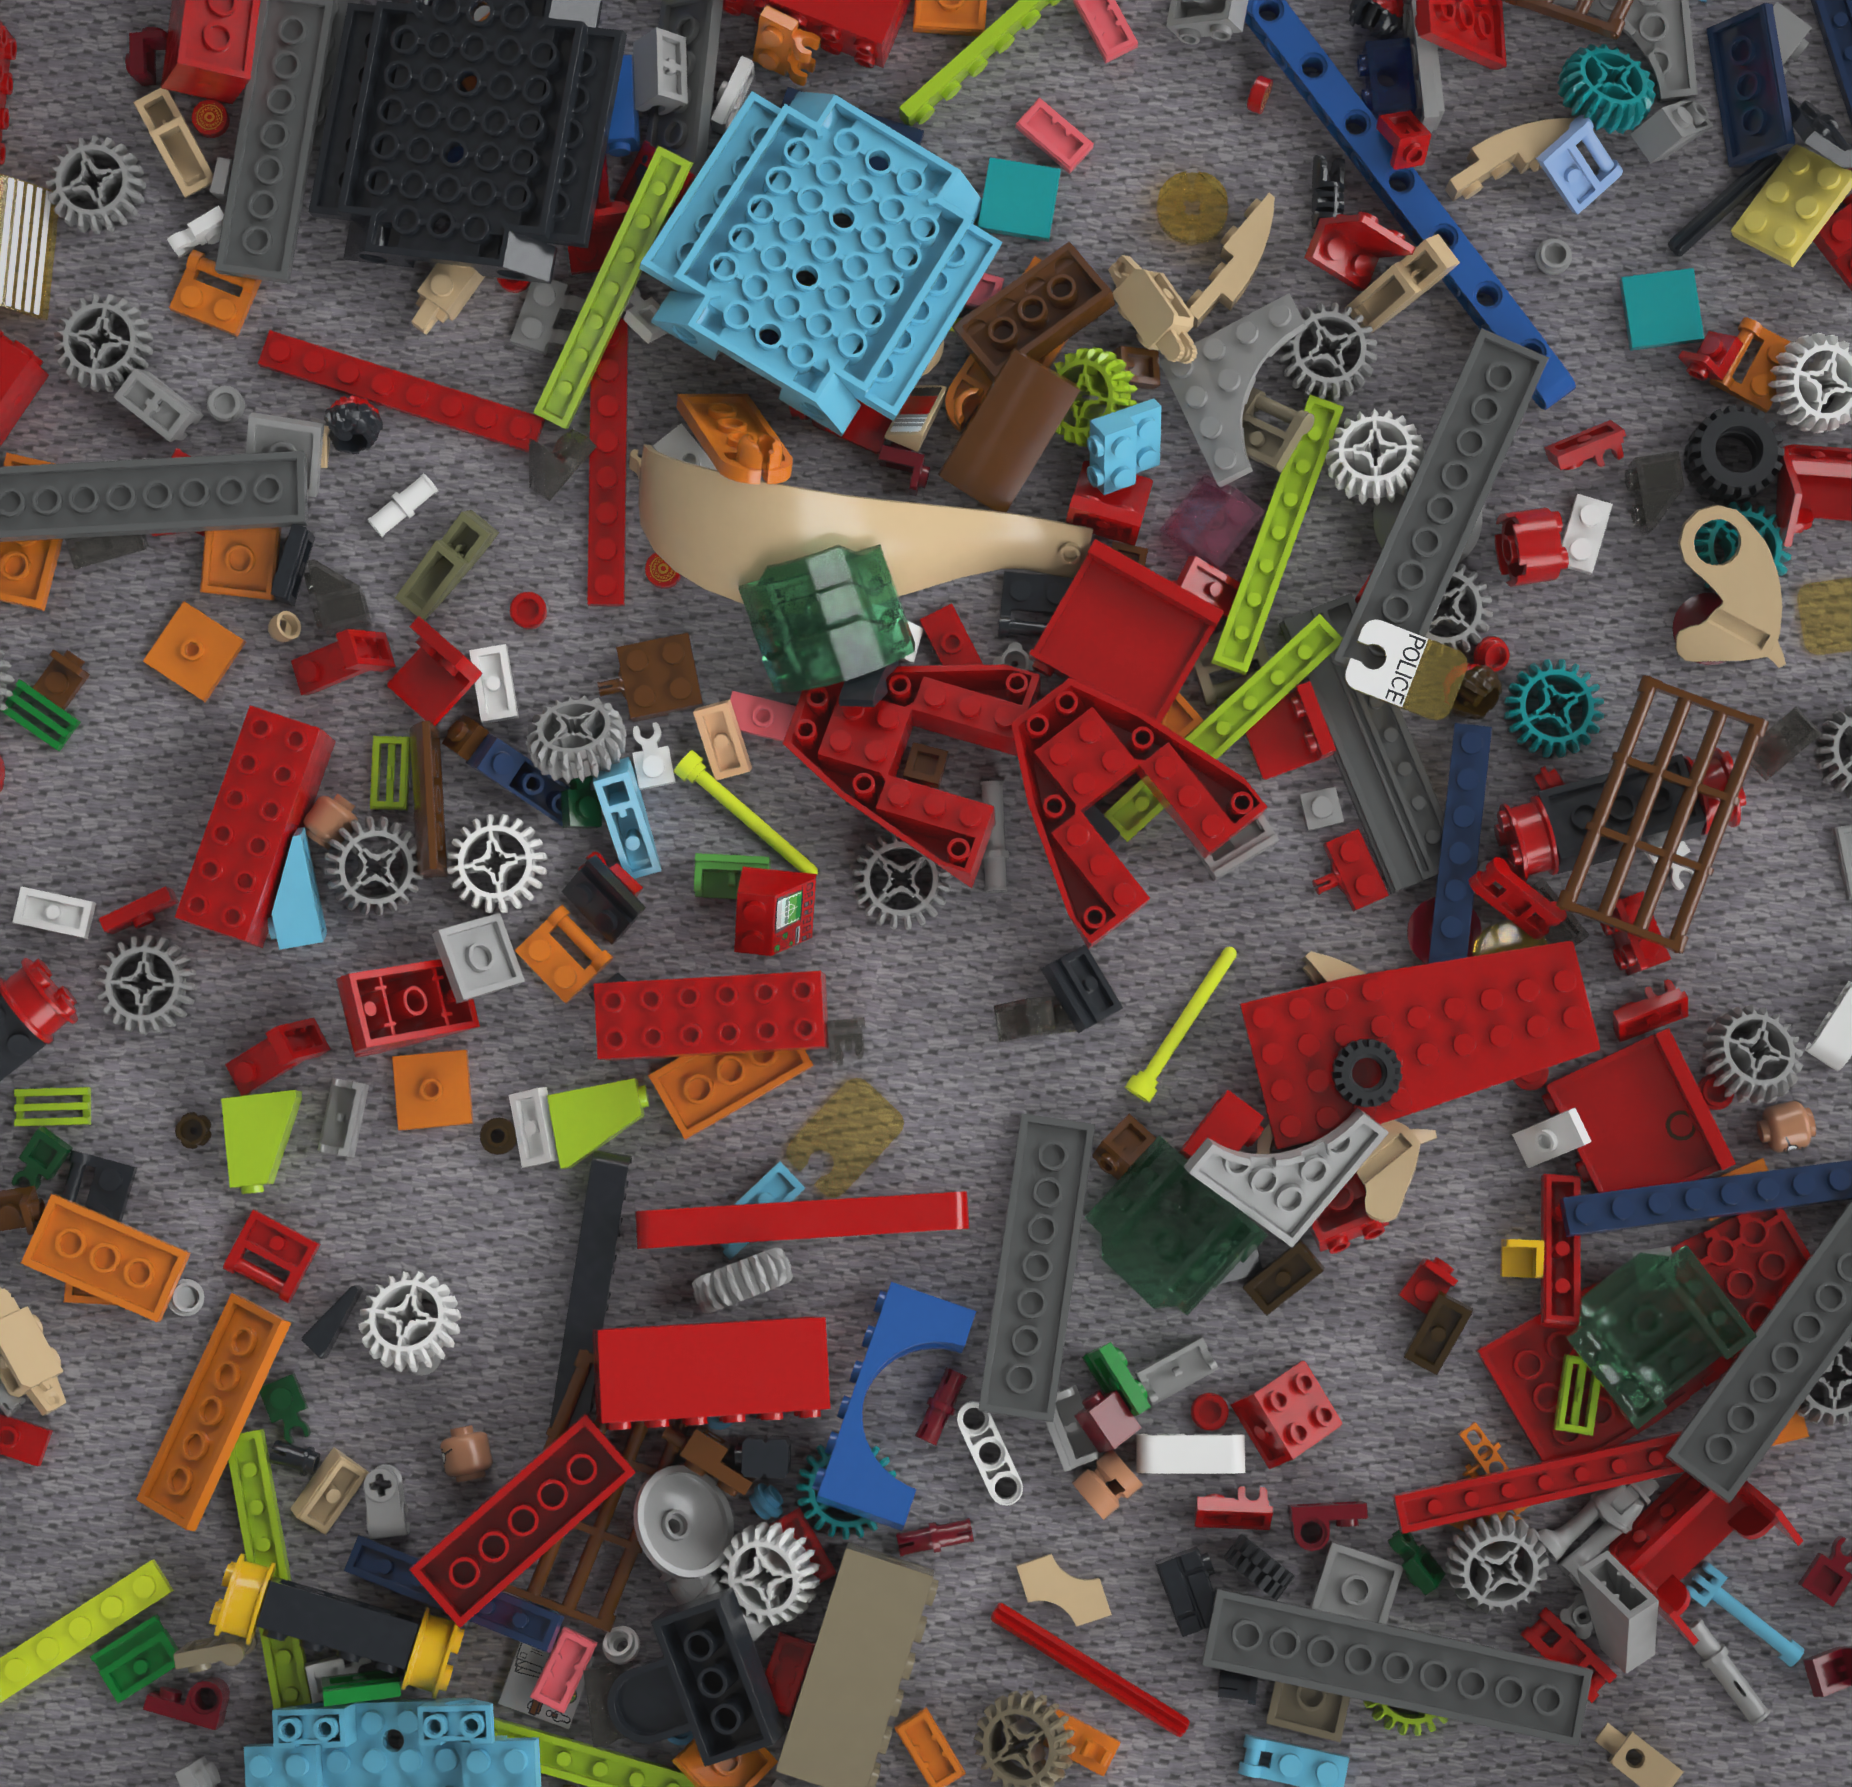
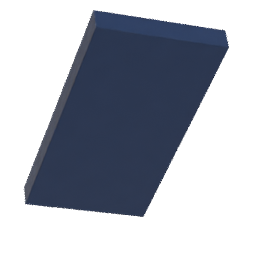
(1751, 86)

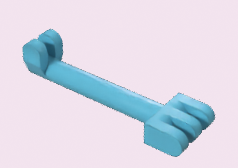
(1789, 1651)

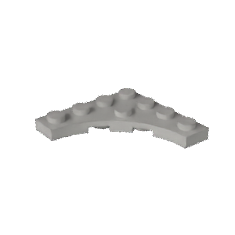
(1663, 36)
(1221, 379)
(1293, 1186)

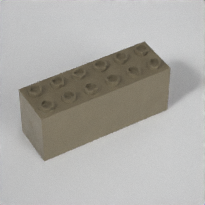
(858, 1670)

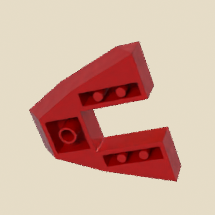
(1082, 747)
(862, 749)

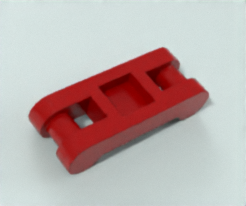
(1516, 899)
(1567, 1649)

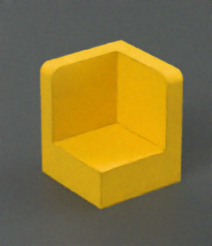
(1522, 1258)

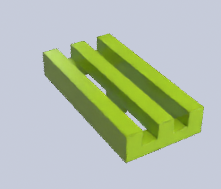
(389, 804)
(20, 1106)
(1559, 1423)

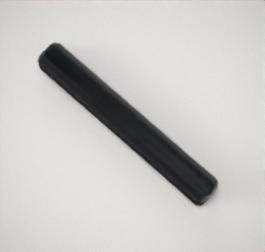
(1724, 204)

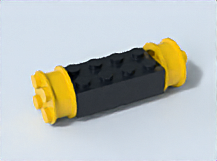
(338, 1623)

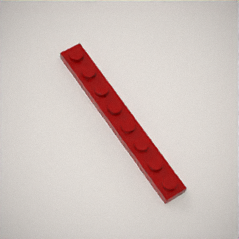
(400, 391)
(608, 474)
(1535, 1483)

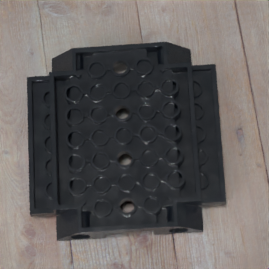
(527, 132)

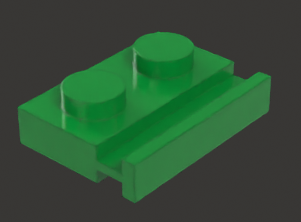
(1111, 1373)
(136, 1659)
(360, 1687)

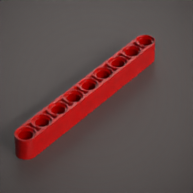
(801, 1220)

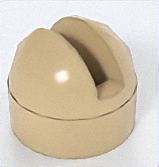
(289, 628)

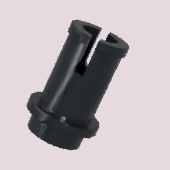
(296, 1458)

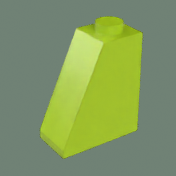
(594, 1116)
(257, 1136)

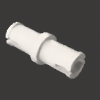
(402, 505)

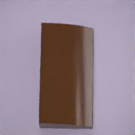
(1035, 311)
(1009, 431)
(428, 800)

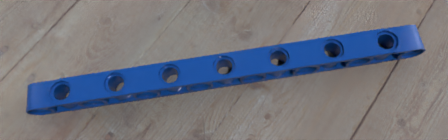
(1415, 208)

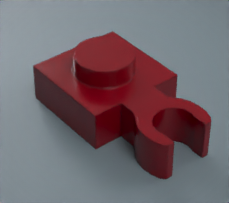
(1827, 1576)

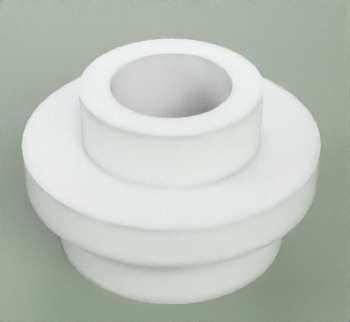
(613, 1638)

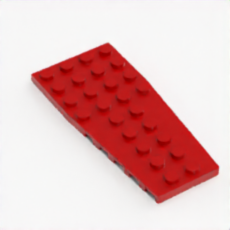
(1448, 1021)
(1747, 1257)

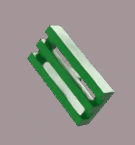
(65, 733)

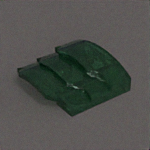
(827, 618)
(1171, 1231)
(1655, 1330)

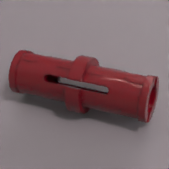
(941, 1406)
(934, 1537)

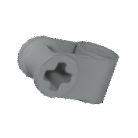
(385, 1509)

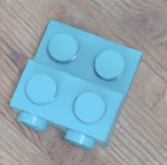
(1124, 445)

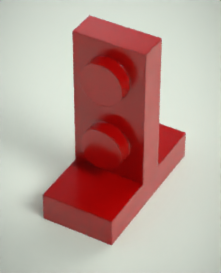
(344, 659)
(278, 1053)

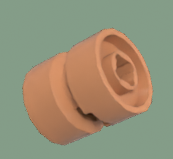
(1093, 1485)

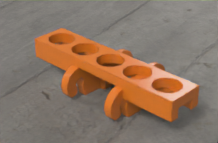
(1491, 1449)

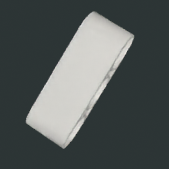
(1834, 1034)
(1190, 1454)
(990, 1471)

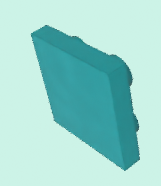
(1019, 199)
(1661, 309)

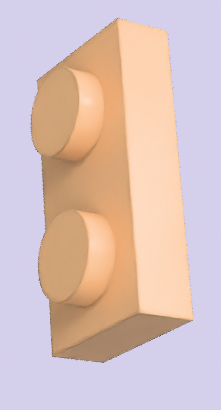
(722, 739)

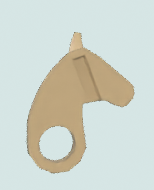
(1750, 591)
(1386, 1171)

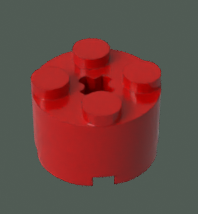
(1530, 546)

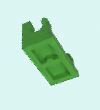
(720, 874)

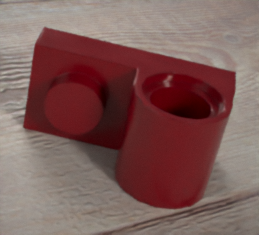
(1344, 1513)
(192, 1709)

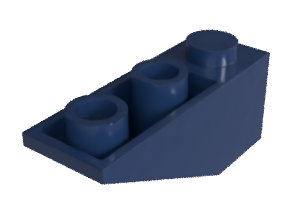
(518, 776)

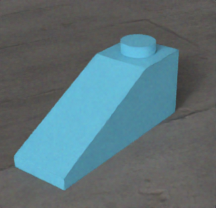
(627, 819)
(297, 908)

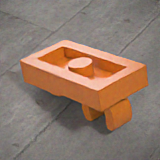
(1093, 1747)

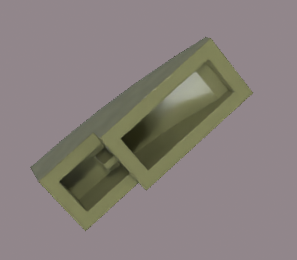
(446, 564)

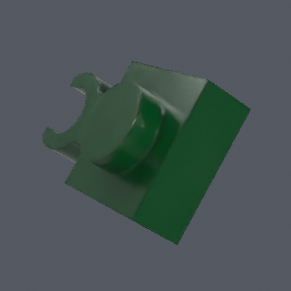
(580, 805)
(43, 1157)
(283, 1402)
(1418, 1563)

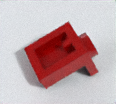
(1407, 137)
(1713, 356)
(1426, 1283)

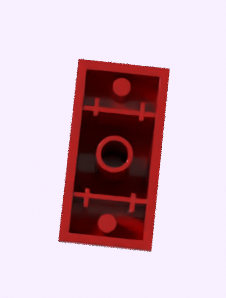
(402, 1007)

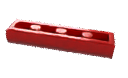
(1561, 1255)

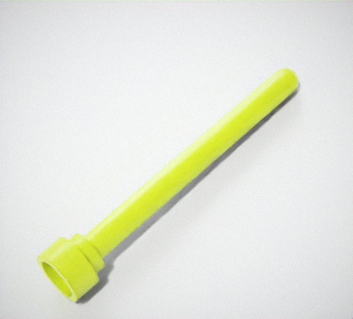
(694, 770)
(1144, 1082)

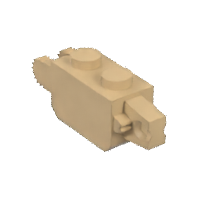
(444, 294)
(1153, 310)
(26, 1358)

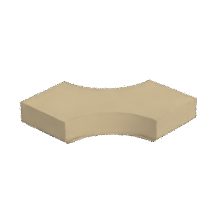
(1078, 1597)

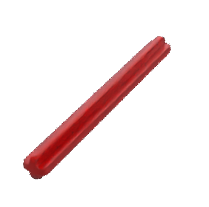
(1090, 1670)

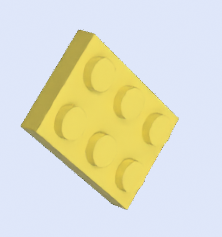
(1793, 205)

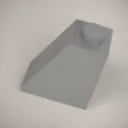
(1620, 1610)

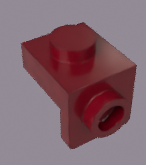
(142, 54)
(905, 460)
(1829, 1671)

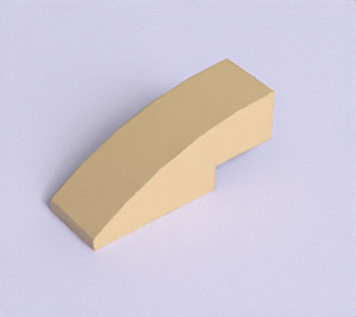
(175, 141)
(1404, 282)

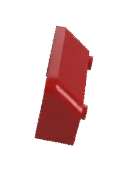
(1811, 486)
(1682, 1531)

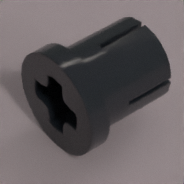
(1238, 1686)

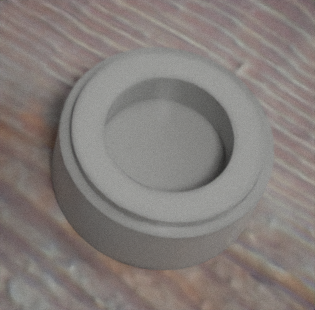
(225, 404)

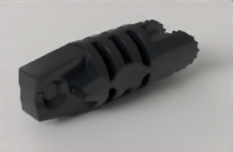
(1327, 195)

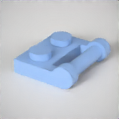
(1570, 170)

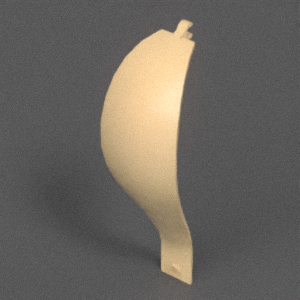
(731, 530)

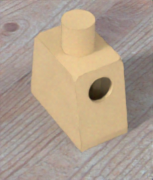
(1652, 1770)

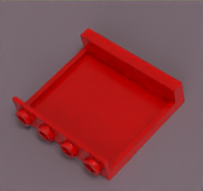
(1126, 632)
(1626, 1111)

